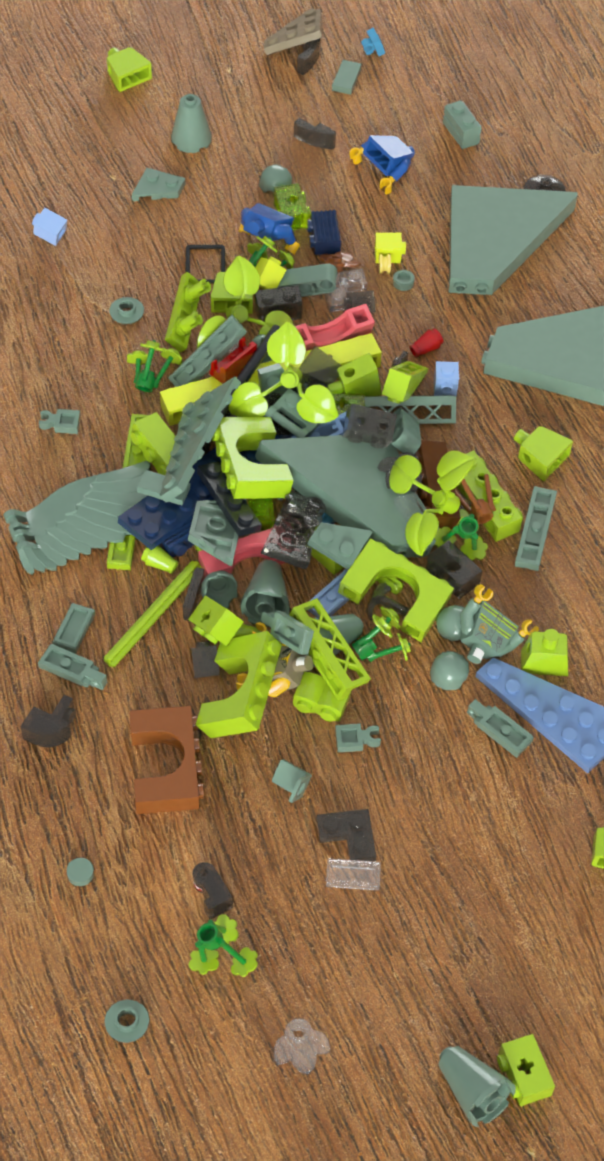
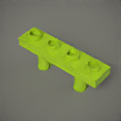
(184, 312)

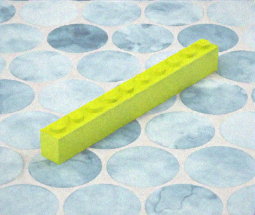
(343, 352)

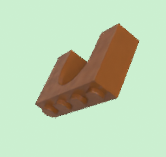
(179, 789)

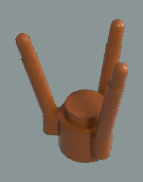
(482, 510)

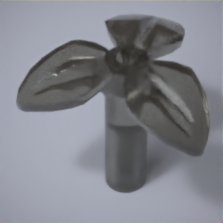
(378, 597)

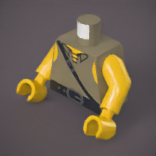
(287, 671)

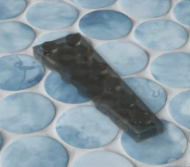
(289, 539)

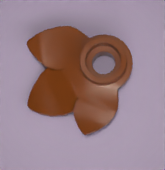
(340, 260)

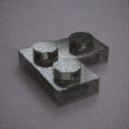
(352, 827)

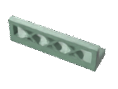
(416, 401)

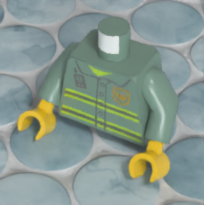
(488, 630)

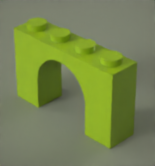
(244, 477)
(379, 562)
(245, 708)

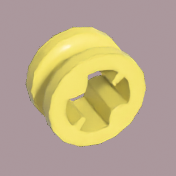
(384, 263)

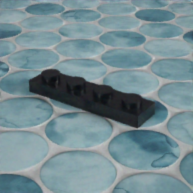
(235, 510)

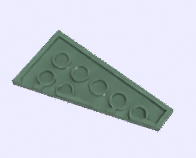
(196, 427)

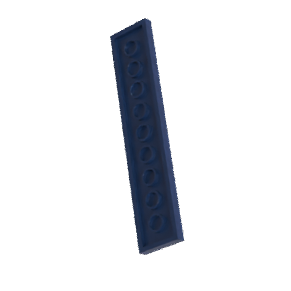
(156, 520)

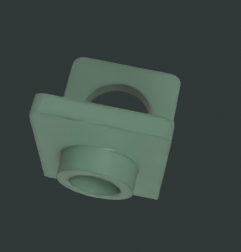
(291, 779)

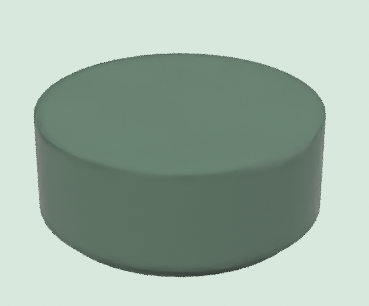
(403, 280)
(80, 872)

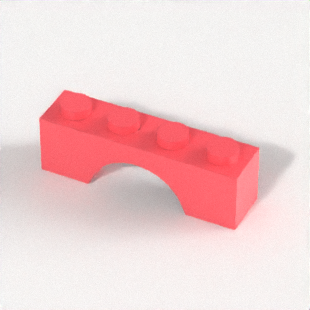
(349, 325)
(246, 548)

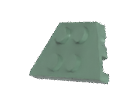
(213, 531)

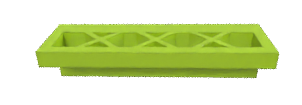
(329, 666)

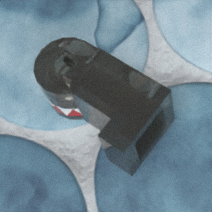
(210, 884)

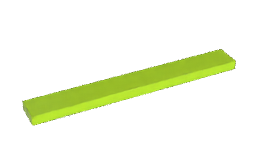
(121, 554)

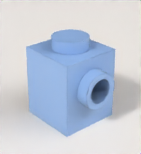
(49, 226)
(446, 378)

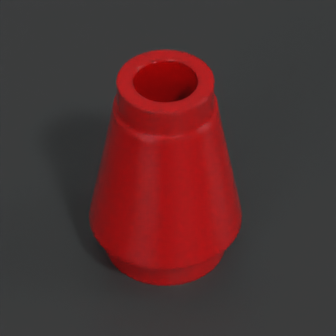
(427, 342)

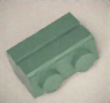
(462, 124)

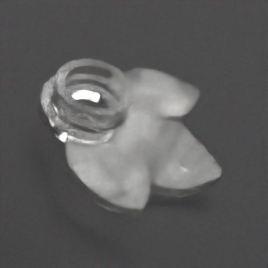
(300, 1050)

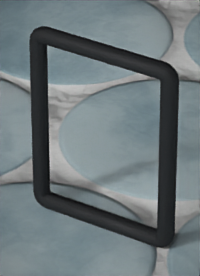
(222, 247)

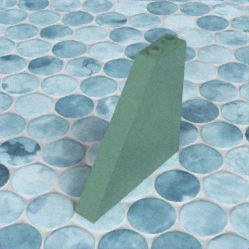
(498, 231)
(552, 354)
(346, 482)

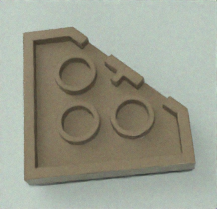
(299, 31)

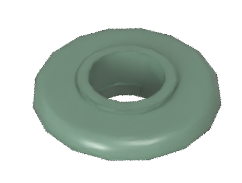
(126, 317)
(126, 1033)

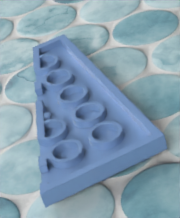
(559, 715)

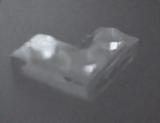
(347, 282)

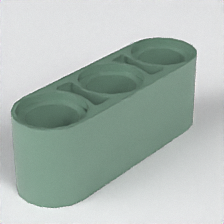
(311, 279)
(406, 432)

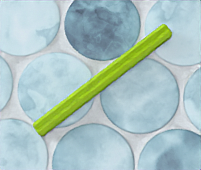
(151, 615)

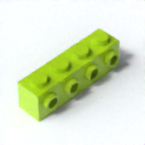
(506, 518)

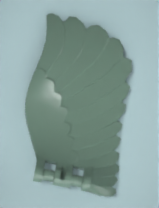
(75, 519)

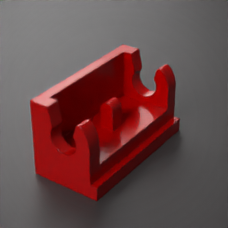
(233, 363)

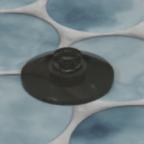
(544, 182)

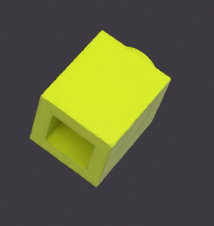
(389, 244)
(270, 272)

